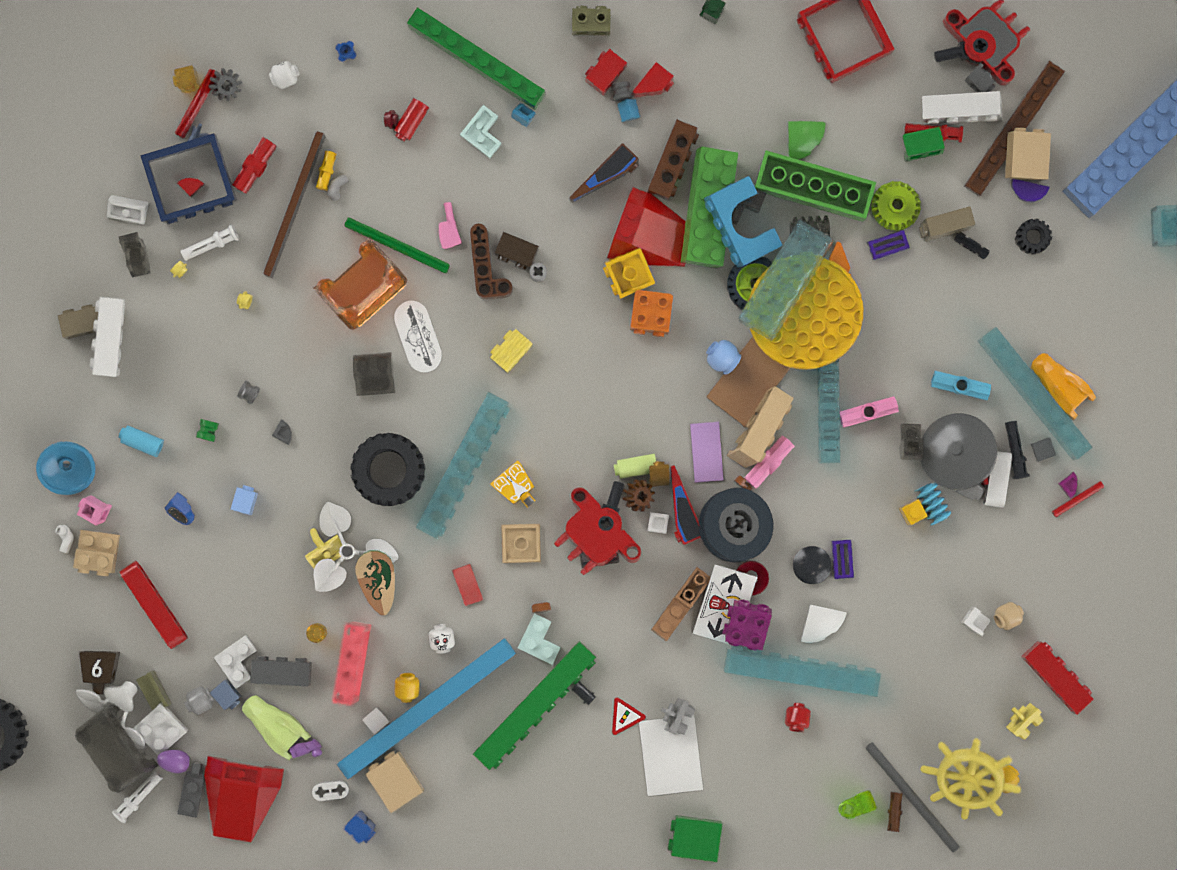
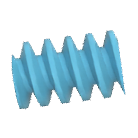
(933, 503)

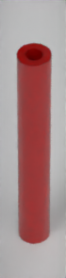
(1077, 499)

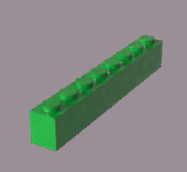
(476, 58)
(534, 705)

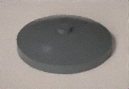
(958, 451)

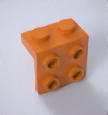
(651, 313)

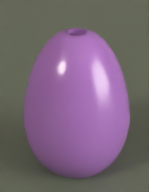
(173, 761)

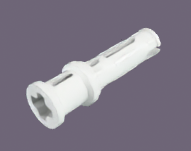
(188, 253)
(131, 803)

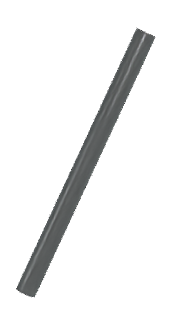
(912, 797)

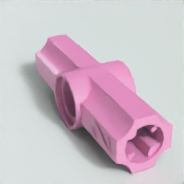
(880, 409)
(770, 462)

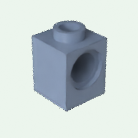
(226, 695)

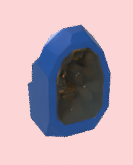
(180, 509)

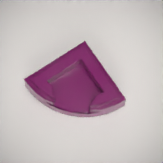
(1069, 484)

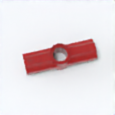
(254, 165)

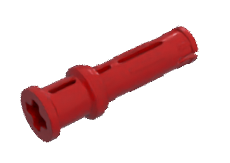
(947, 132)

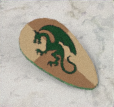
(376, 579)

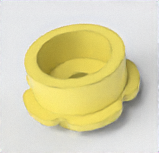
(179, 269)
(244, 300)

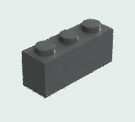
(281, 671)

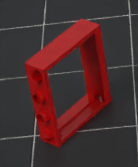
(874, 22)

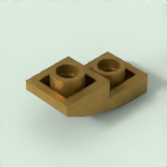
(659, 474)

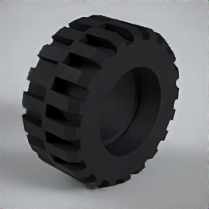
(387, 443)
(14, 734)

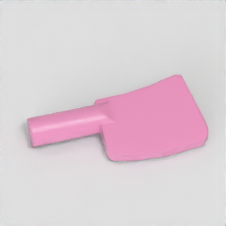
(448, 230)

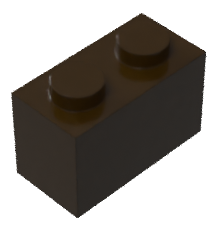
(516, 250)

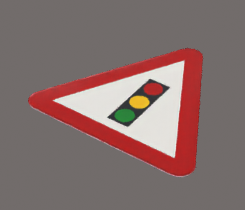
(624, 716)

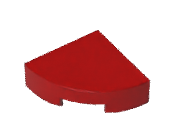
(190, 185)

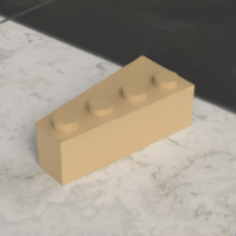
(762, 428)

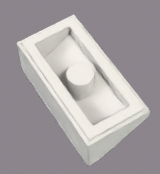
(127, 209)

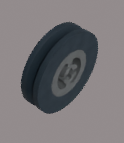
(752, 534)

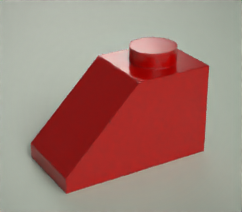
(654, 82)

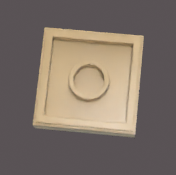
(521, 543)

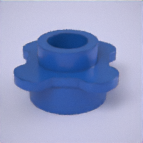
(346, 46)

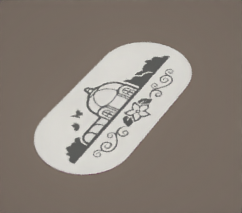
(417, 336)

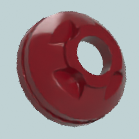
(762, 575)

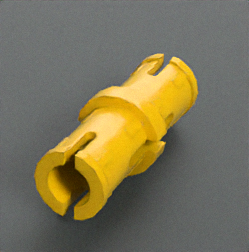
(326, 170)

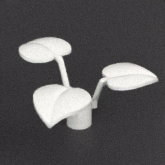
(335, 520)
(120, 697)

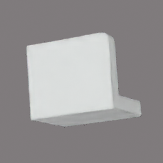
(975, 621)

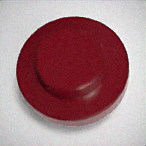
(391, 119)

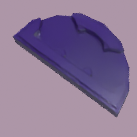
(1029, 191)

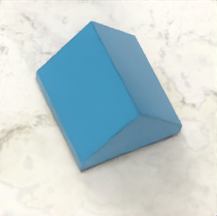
(628, 110)
(523, 114)

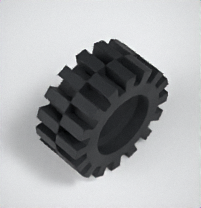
(1037, 225)

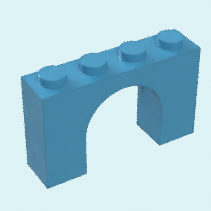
(721, 206)

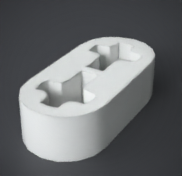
(330, 795)

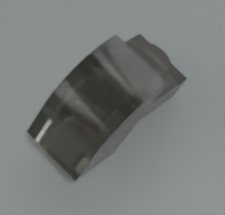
(752, 203)
(135, 254)
(911, 442)

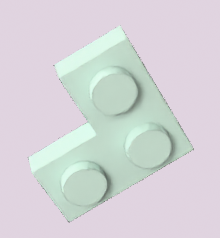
(477, 132)
(534, 642)

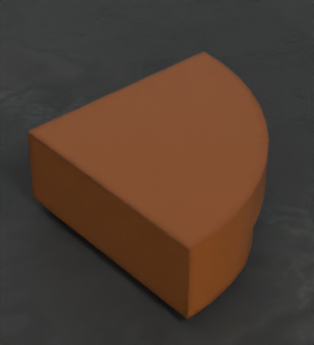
(742, 483)

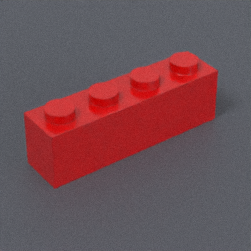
(1057, 677)

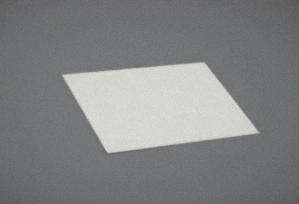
(670, 758)

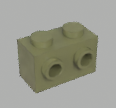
(591, 21)

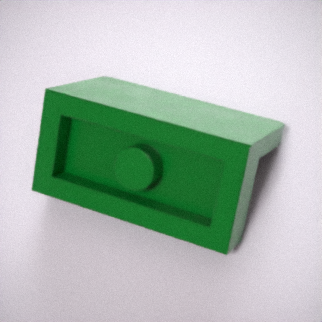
(923, 144)

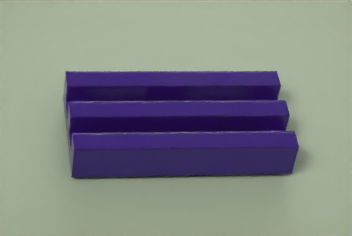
(873, 250)
(850, 559)

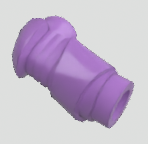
(303, 748)

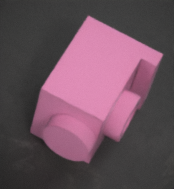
(94, 516)

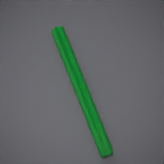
(397, 245)

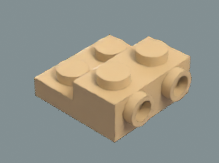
(96, 552)

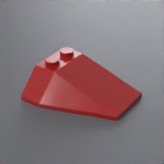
(652, 228)

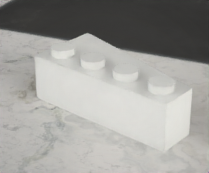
(962, 107)
(108, 336)

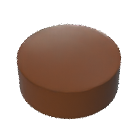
(541, 607)

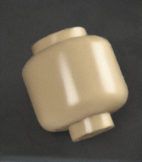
(1008, 616)

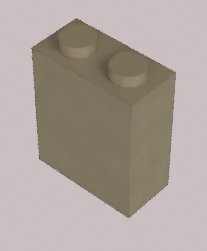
(947, 224)

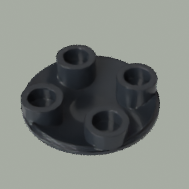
(812, 565)

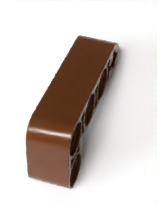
(486, 262)

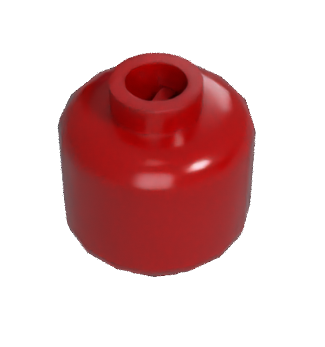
(797, 717)

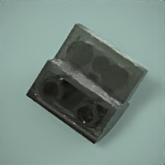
(373, 374)

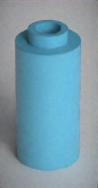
(141, 440)

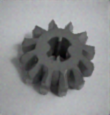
(230, 89)

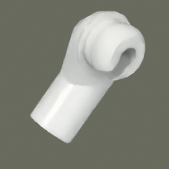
(66, 536)

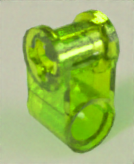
(861, 804)

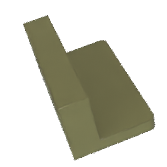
(153, 690)

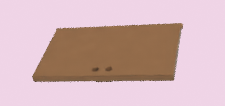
(744, 389)

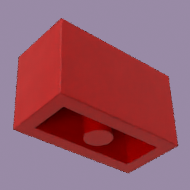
(605, 71)

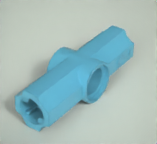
(972, 387)

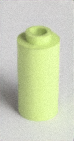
(634, 466)

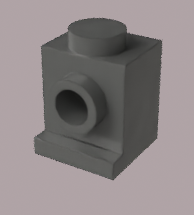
(980, 80)

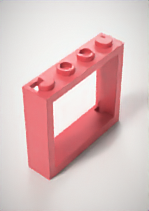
(351, 663)

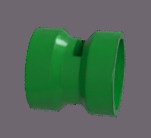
(207, 430)

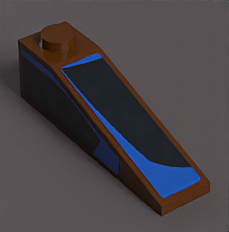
(613, 168)

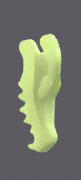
(277, 727)

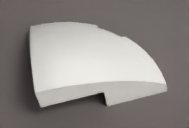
(821, 623)

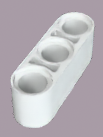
(996, 490)

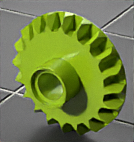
(890, 217)

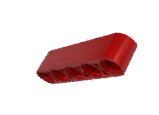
(153, 604)

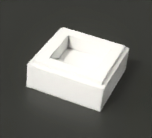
(658, 523)
(375, 720)

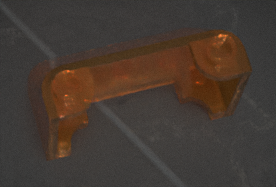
(362, 286)

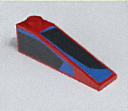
(684, 515)

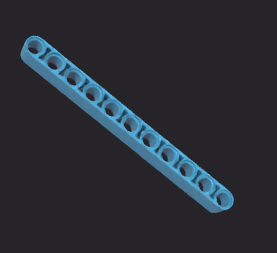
(426, 708)

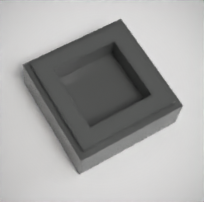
(1043, 449)

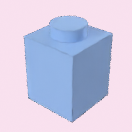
(244, 500)

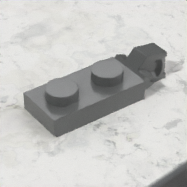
(192, 792)

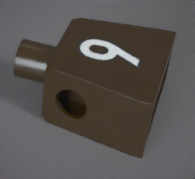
(98, 668)

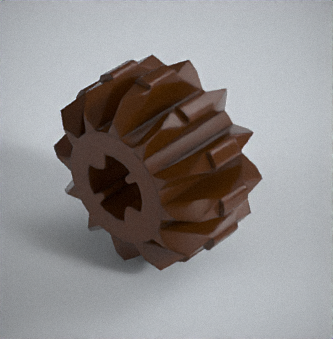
(643, 501)

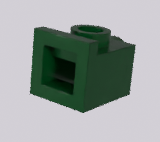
(712, 10)

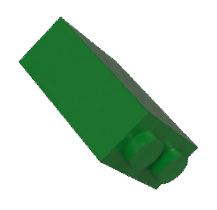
(695, 838)

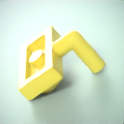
(326, 550)

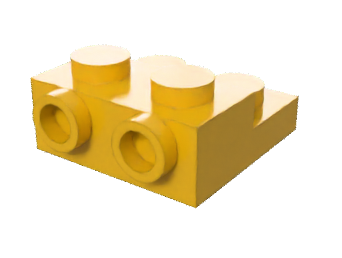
(628, 273)

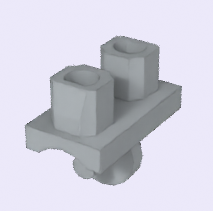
(675, 714)

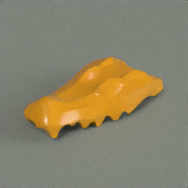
(1063, 385)

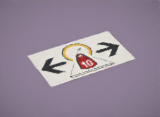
(721, 592)

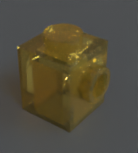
(186, 79)

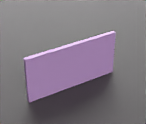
(706, 452)

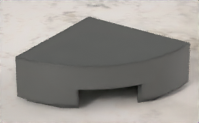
(283, 432)

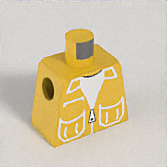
(515, 485)

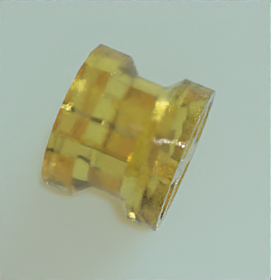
(314, 631)

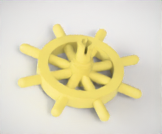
(970, 778)

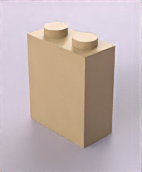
(1028, 154)
(394, 781)

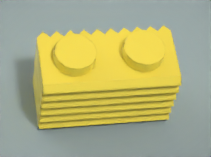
(511, 350)

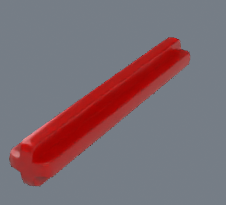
(195, 105)

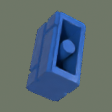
(360, 828)

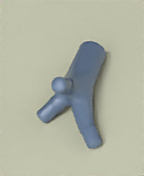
(196, 132)

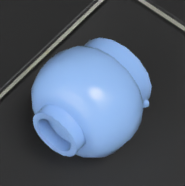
(723, 356)

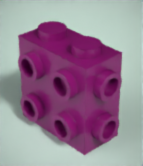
(747, 624)

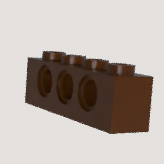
(680, 131)

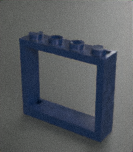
(180, 148)

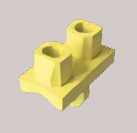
(1022, 719)

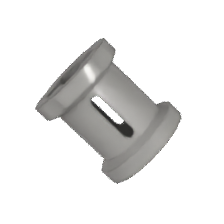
(538, 266)

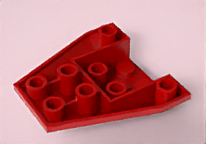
(239, 796)

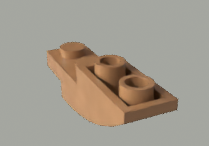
(681, 604)

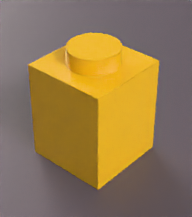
(913, 512)

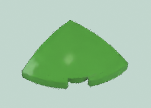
(804, 137)

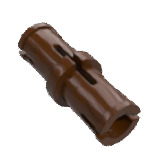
(895, 812)

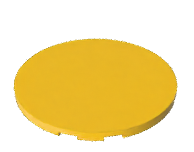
(821, 322)

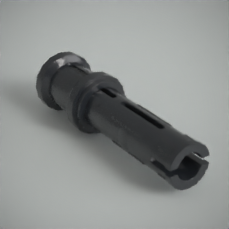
(1018, 460)

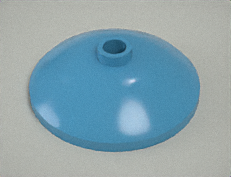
(61, 477)

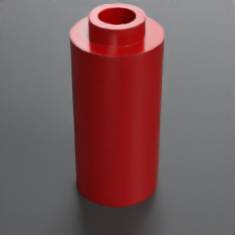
(410, 120)

